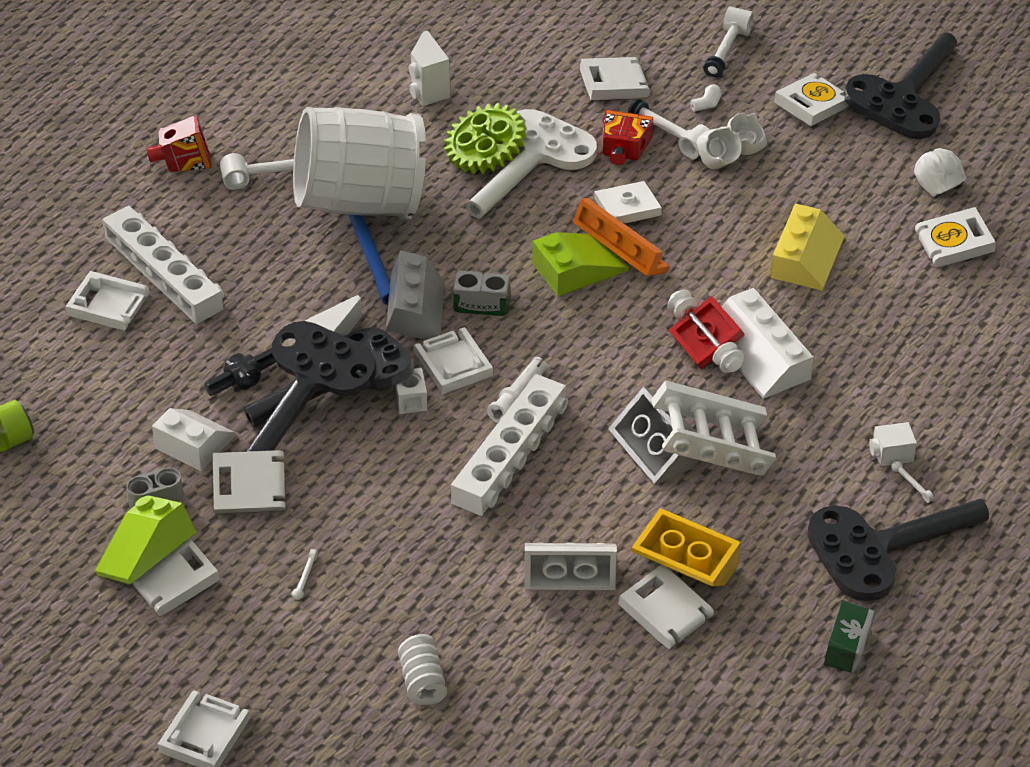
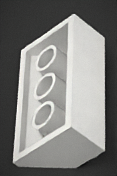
(771, 351)

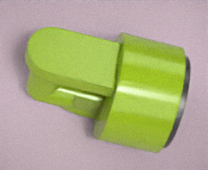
(14, 425)

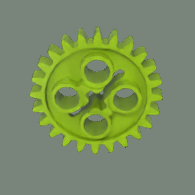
(485, 138)

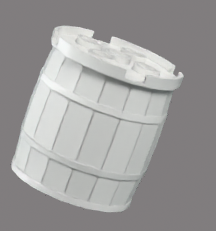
(359, 162)

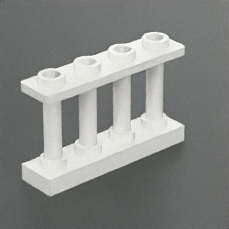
(719, 410)

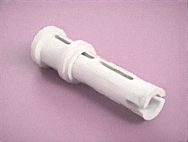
(509, 394)

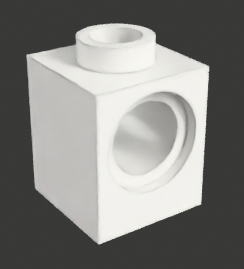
(412, 393)

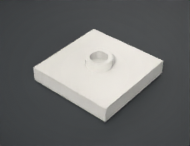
(629, 202)

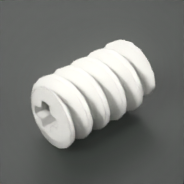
(422, 670)

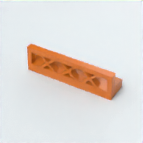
(619, 238)

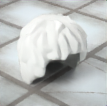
(939, 171)

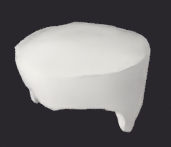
(750, 132)
(719, 147)

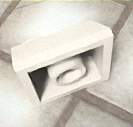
(429, 71)
(190, 437)

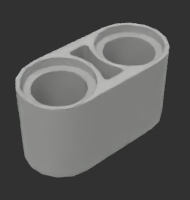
(162, 483)

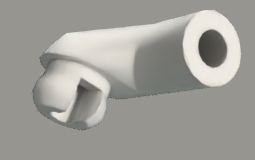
(709, 100)

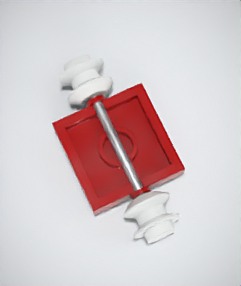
(706, 331)

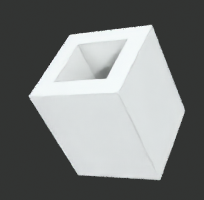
(893, 444)

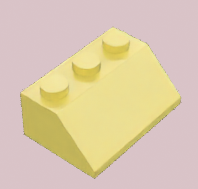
(806, 248)

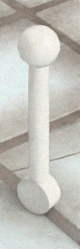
(926, 495)
(298, 593)

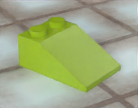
(574, 261)
(145, 538)

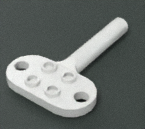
(548, 142)

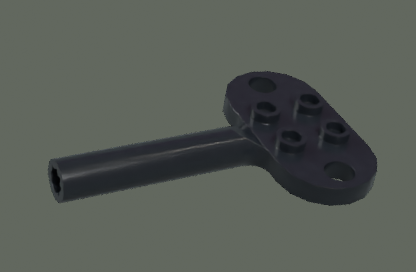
(897, 103)
(319, 362)
(392, 363)
(859, 553)

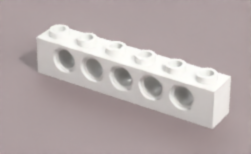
(163, 264)
(508, 445)

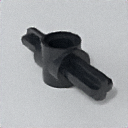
(240, 372)

